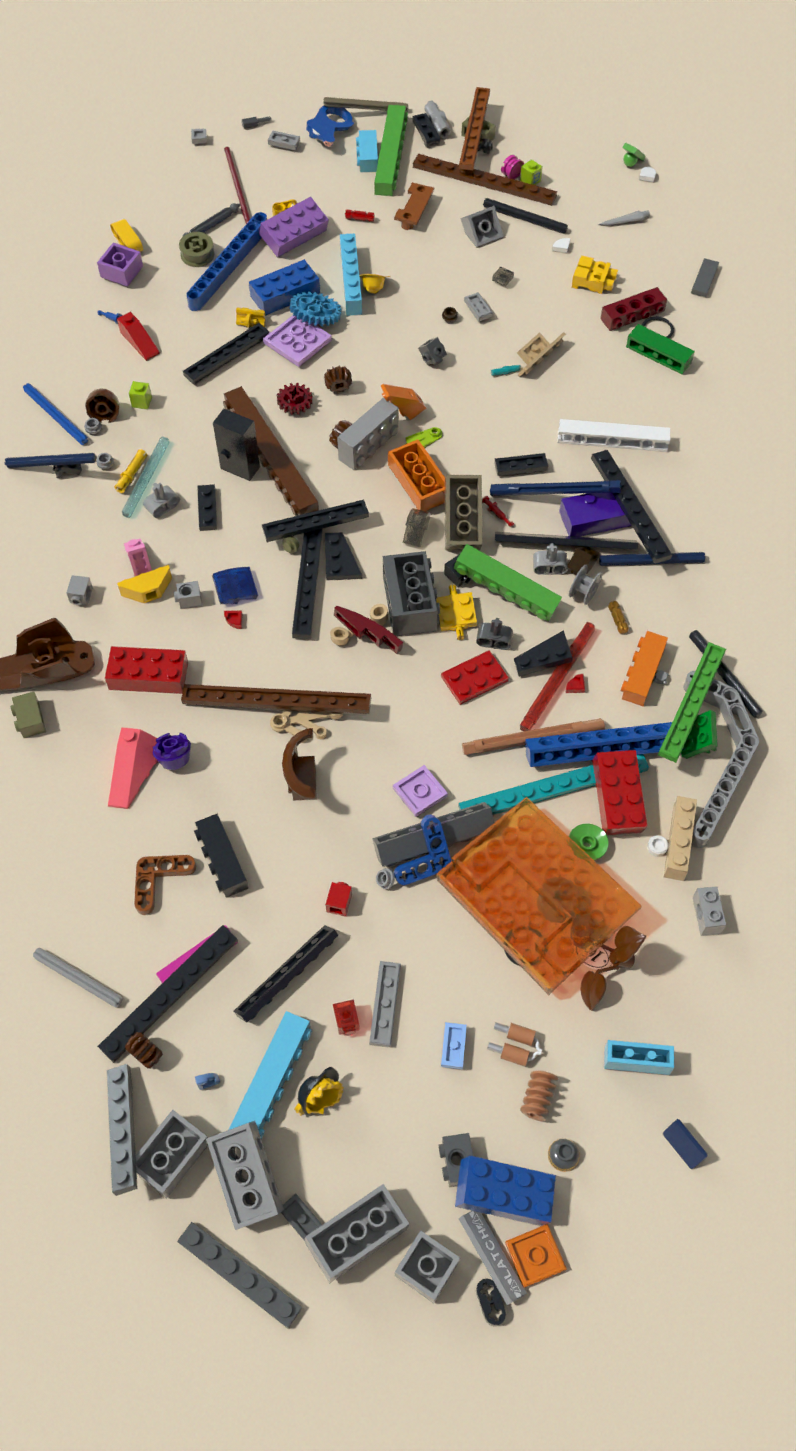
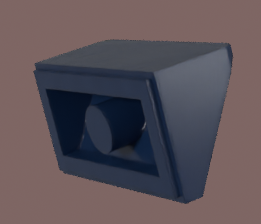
(685, 1144)

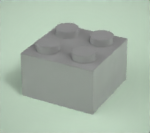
(427, 1266)

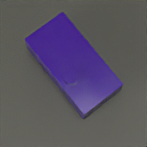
(592, 514)

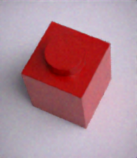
(339, 898)

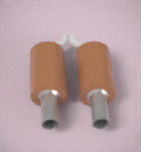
(513, 1053)

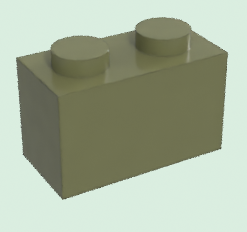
(28, 715)

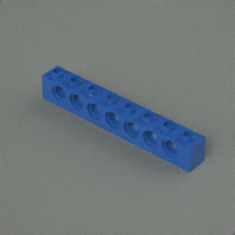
(585, 745)

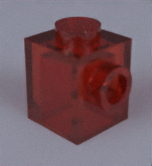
(346, 1017)

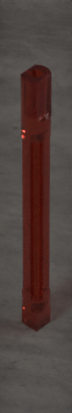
(556, 679)

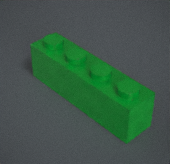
(660, 349)

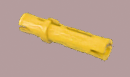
(128, 475)

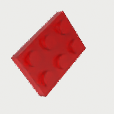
(474, 677)

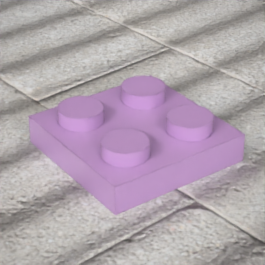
(420, 791)

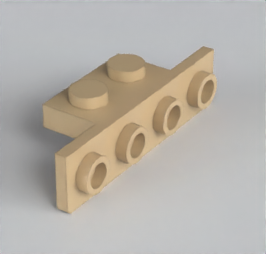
(535, 349)

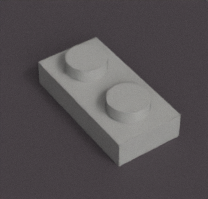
(284, 140)

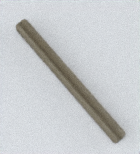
(360, 104)

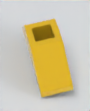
(147, 585)

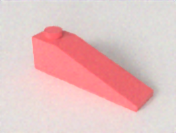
(131, 766)

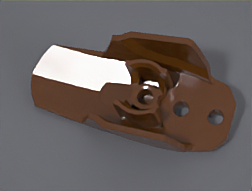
(43, 657)

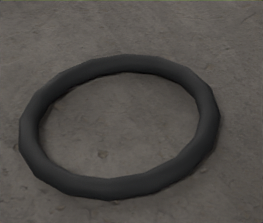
(662, 319)

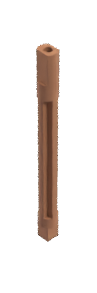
(518, 738)

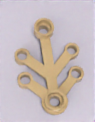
(302, 718)

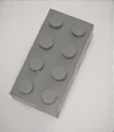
(368, 434)
(356, 1233)

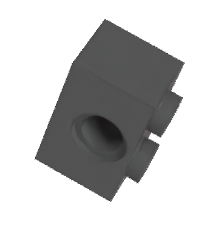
(451, 1146)

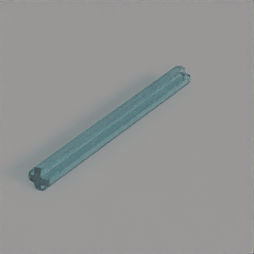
(145, 477)

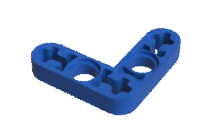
(434, 854)

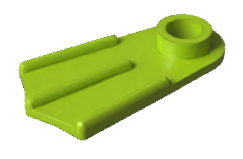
(426, 437)

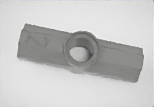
(438, 119)

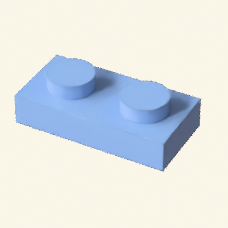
(453, 1045)

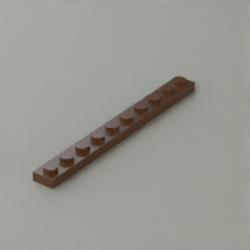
(485, 179)
(276, 699)

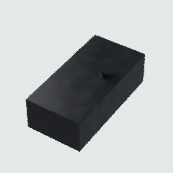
(236, 444)

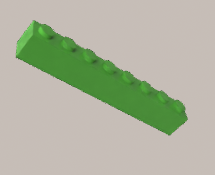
(390, 151)

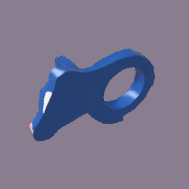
(323, 128)

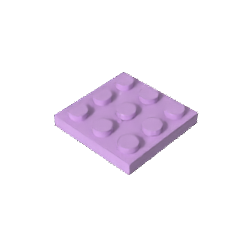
(297, 340)

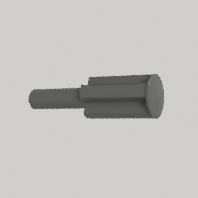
(253, 121)

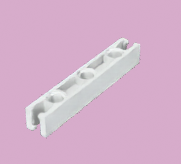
(613, 435)

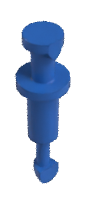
(109, 315)

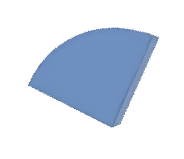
(207, 1080)

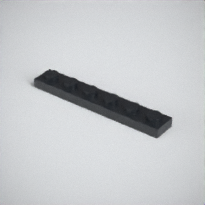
(225, 353)
(315, 520)
(285, 973)

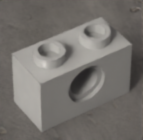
(709, 911)

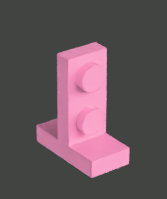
(137, 556)

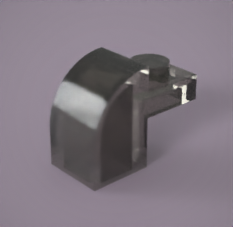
(415, 526)

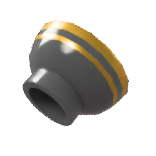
(563, 1155)

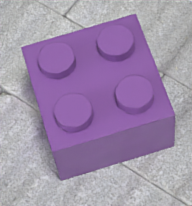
(120, 264)

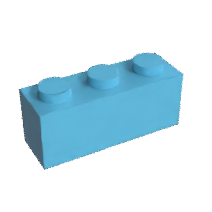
(367, 150)
(639, 1057)

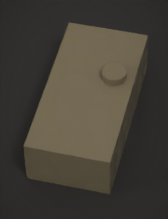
(463, 511)

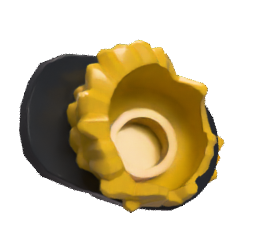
(319, 1092)

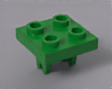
(702, 735)

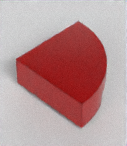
(234, 618)
(576, 684)

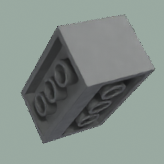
(410, 593)

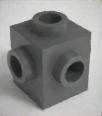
(432, 351)

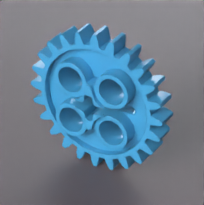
(315, 308)

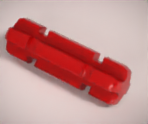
(359, 215)

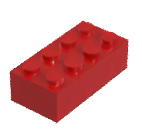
(146, 670)
(619, 792)

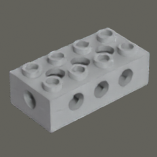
(234, 1185)

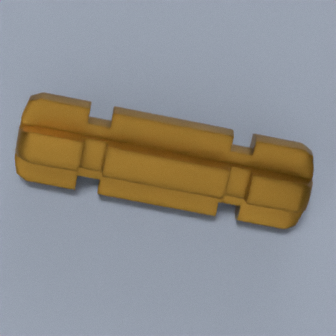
(618, 617)

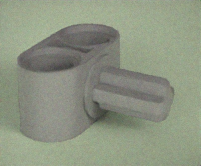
(161, 500)
(550, 561)

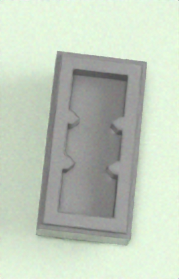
(478, 307)

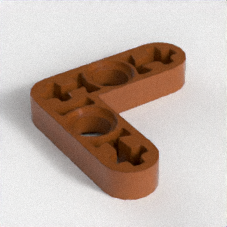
(151, 874)

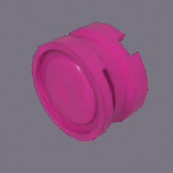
(512, 167)

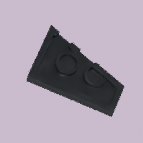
(339, 558)
(545, 655)

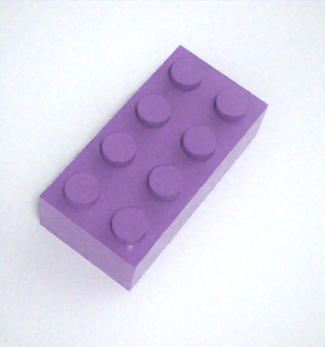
(293, 226)

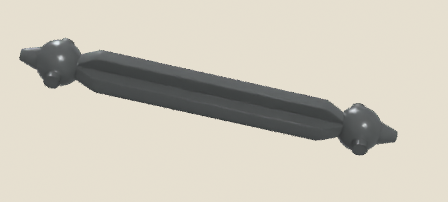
(215, 219)

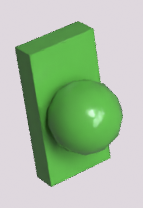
(632, 155)

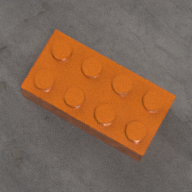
(418, 475)

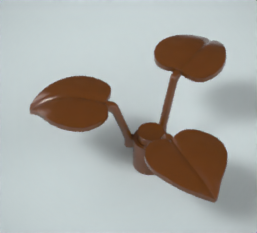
(594, 984)

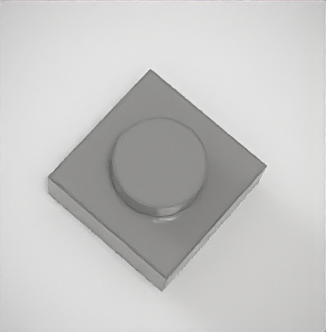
(198, 136)

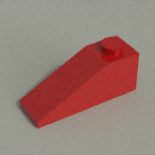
(137, 336)

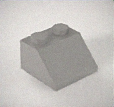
(482, 226)

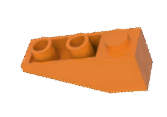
(406, 400)

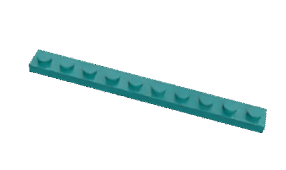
(543, 789)

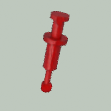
(493, 507)

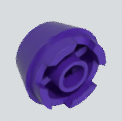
(172, 751)

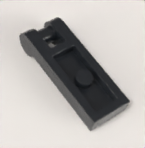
(426, 129)

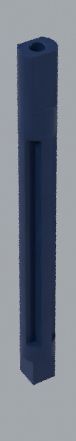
(518, 489)

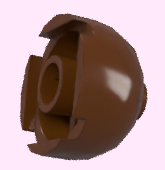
(102, 405)

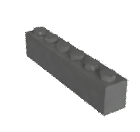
(410, 841)

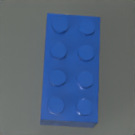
(277, 288)
(505, 1191)

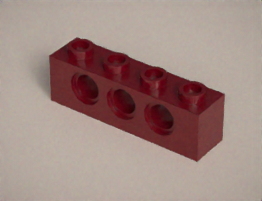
(633, 309)

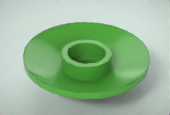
(594, 836)

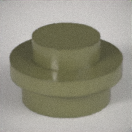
(290, 544)

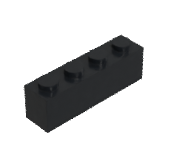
(221, 855)

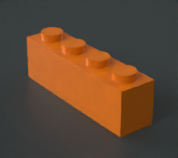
(644, 668)

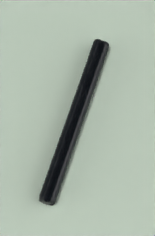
(526, 215)
(729, 677)

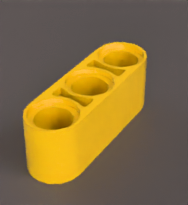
(125, 235)

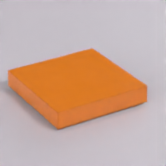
(535, 1255)

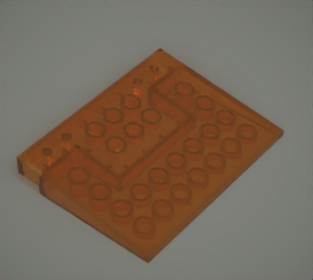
(537, 894)

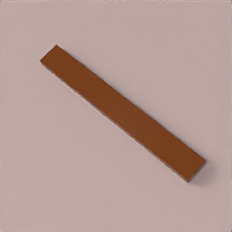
(474, 128)

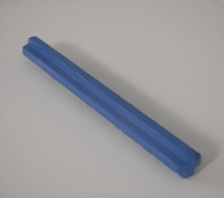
(55, 414)

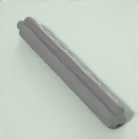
(77, 977)

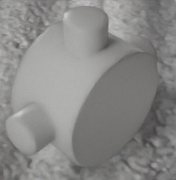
(661, 677)

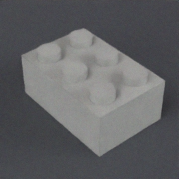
(170, 1153)

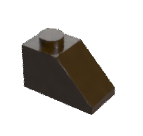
(581, 557)

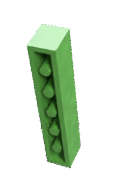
(507, 582)

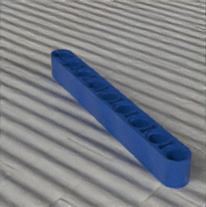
(225, 263)

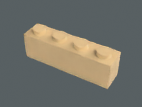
(680, 838)

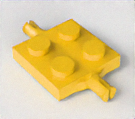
(457, 612)

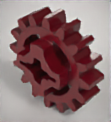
(294, 398)

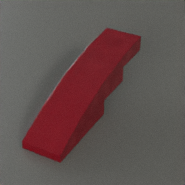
(361, 626)

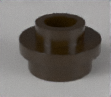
(450, 314)

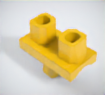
(249, 317)

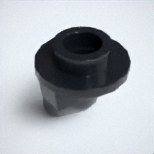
(486, 145)

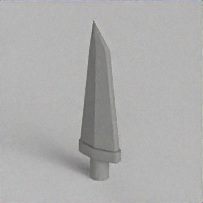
(635, 216)

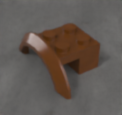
(301, 770)

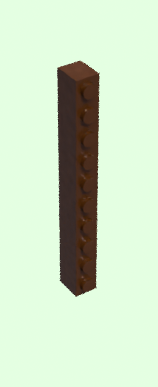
(273, 456)

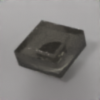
(503, 276)

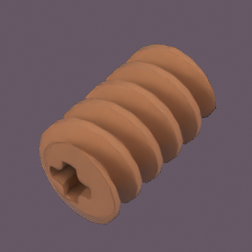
(537, 1094)

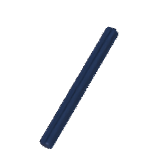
(48, 460)
(638, 559)

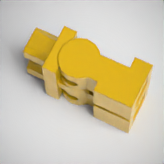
(594, 275)

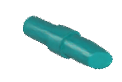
(505, 370)

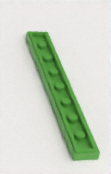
(692, 702)

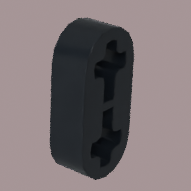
(485, 1304)

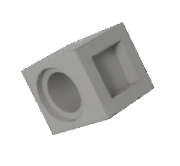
(79, 590)
(193, 594)

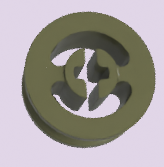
(196, 249)

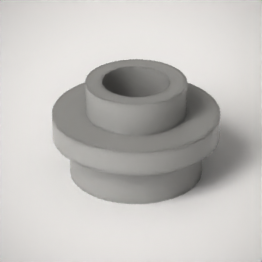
(92, 426)
(104, 461)
(385, 878)

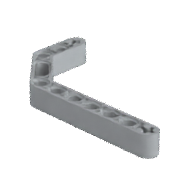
(740, 737)

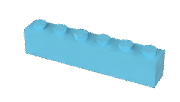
(350, 272)
(273, 1072)

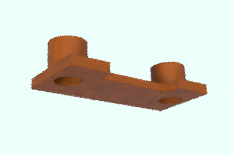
(415, 206)

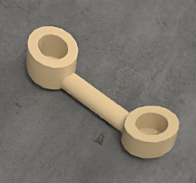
(341, 636)

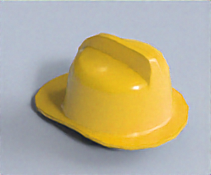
(373, 282)

